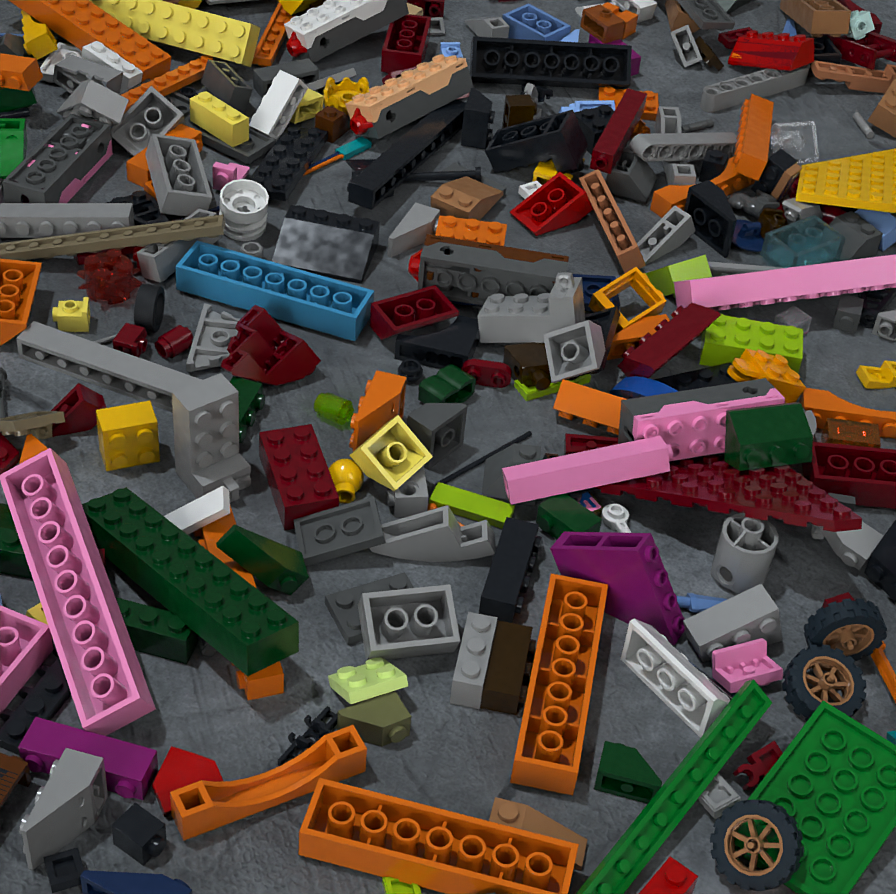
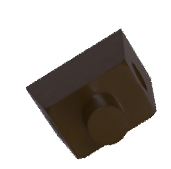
(528, 364)

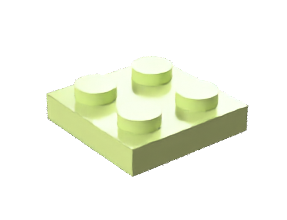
(367, 680)

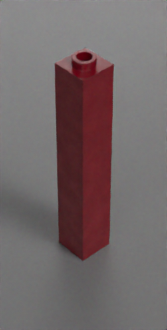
(618, 131)

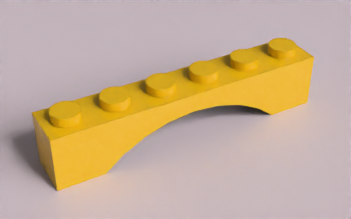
(37, 37)

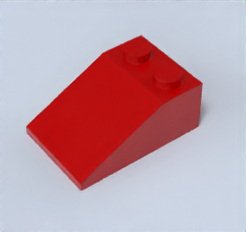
(553, 206)

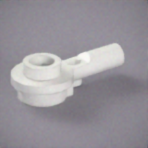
(615, 517)

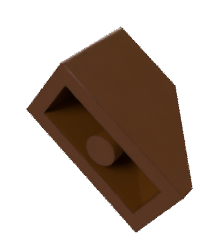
(333, 121)

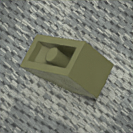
(378, 719)

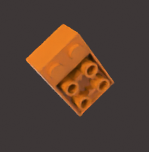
(381, 403)

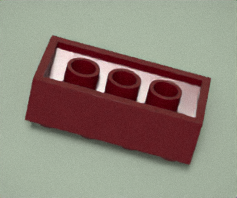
(668, 340)

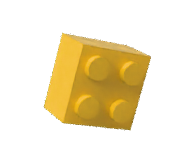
(128, 435)

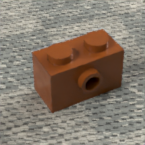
(602, 23)

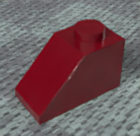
(79, 411)

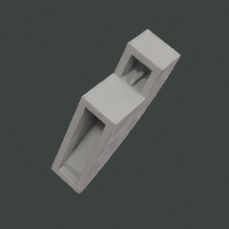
(436, 538)

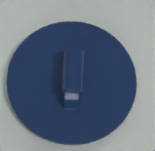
(748, 235)

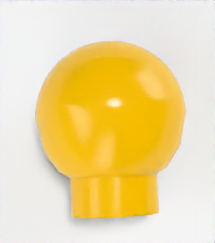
(346, 478)

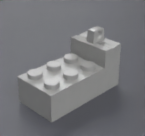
(530, 317)
(209, 437)

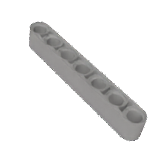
(760, 83)
(681, 145)

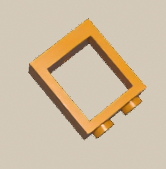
(644, 288)

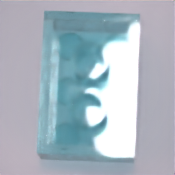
(803, 244)

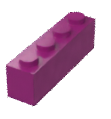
(127, 765)

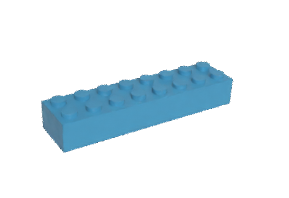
(279, 289)

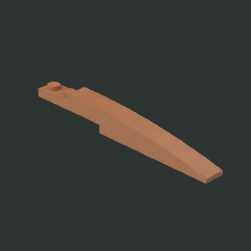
(856, 77)

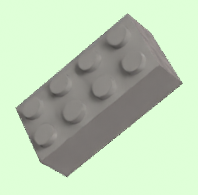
(177, 175)

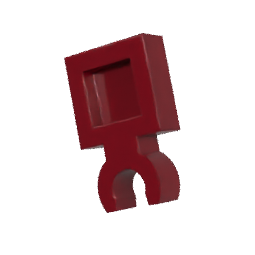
(760, 764)

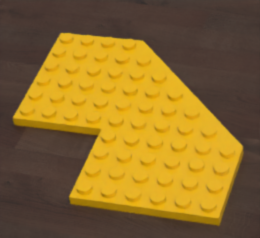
(851, 182)

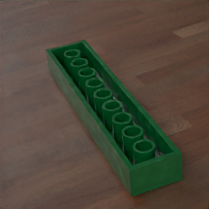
(192, 582)

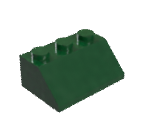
(767, 436)

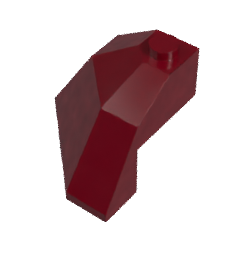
(267, 352)

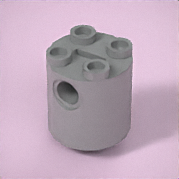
(744, 553)

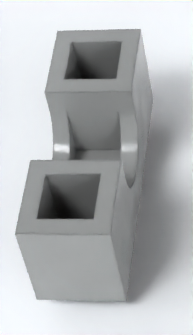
(473, 660)

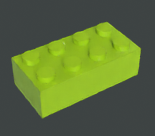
(732, 335)

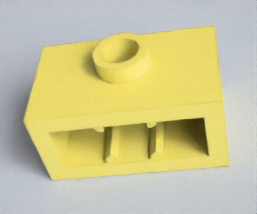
(308, 107)

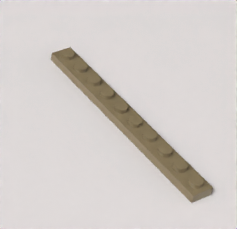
(113, 238)

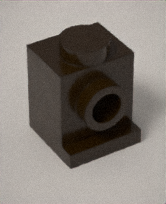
(771, 220)

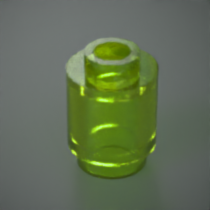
(333, 408)

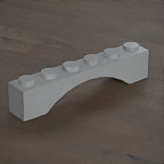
(676, 172)

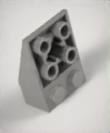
(95, 103)
(64, 806)

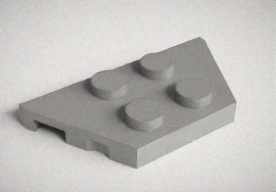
(211, 339)

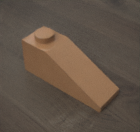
(529, 819)

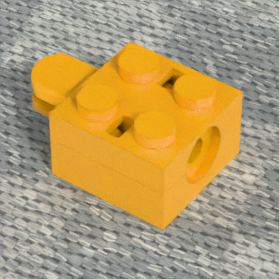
(760, 365)

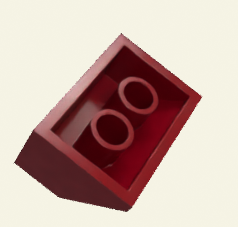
(410, 312)

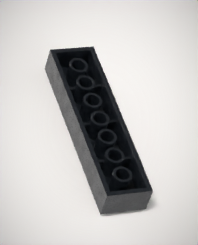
(550, 63)

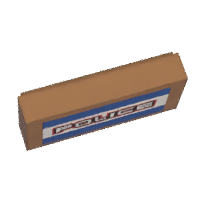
(786, 182)

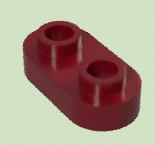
(488, 372)

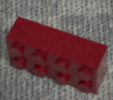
(405, 43)
(854, 472)
(296, 473)

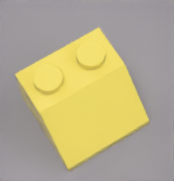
(391, 454)

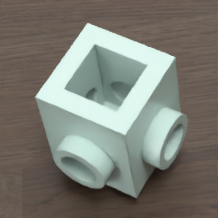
(860, 24)

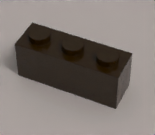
(508, 668)

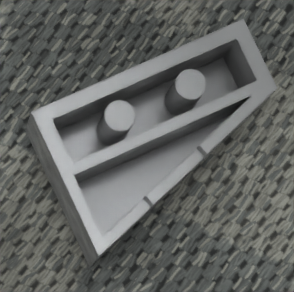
(74, 70)
(734, 622)

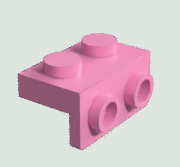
(742, 663)

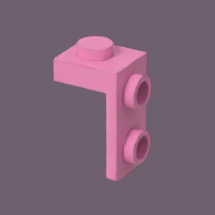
(226, 173)

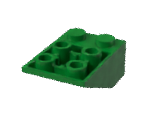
(12, 144)

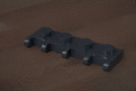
(40, 702)

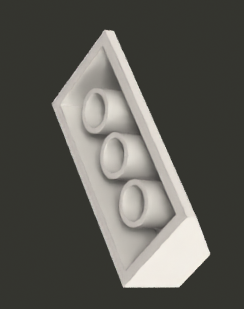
(672, 677)

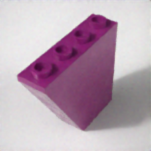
(633, 573)

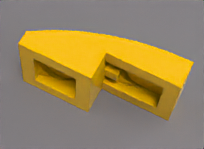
(878, 377)

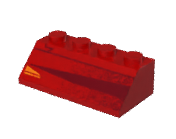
(772, 51)

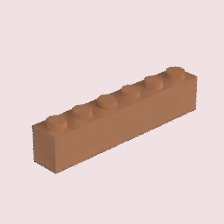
(612, 221)

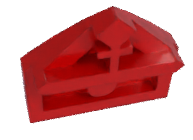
(180, 770)

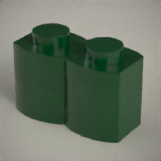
(447, 386)

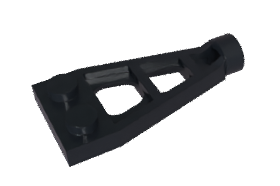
(142, 201)
(872, 307)

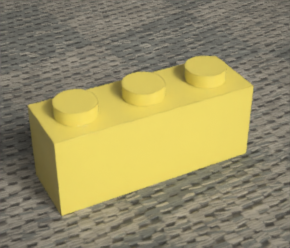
(219, 119)

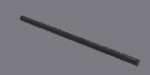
(481, 460)

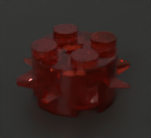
(109, 277)

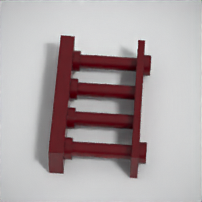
(865, 50)

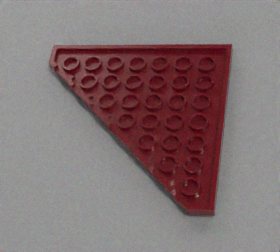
(755, 492)

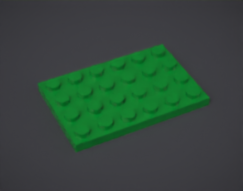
(840, 792)

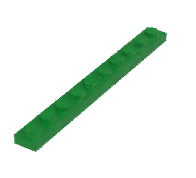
(678, 793)

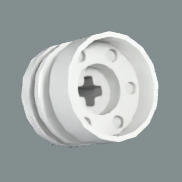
(244, 209)

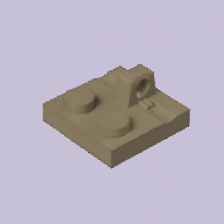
(36, 422)

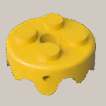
(342, 93)

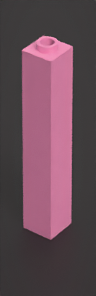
(587, 469)

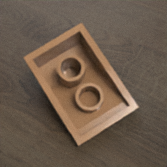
(465, 198)

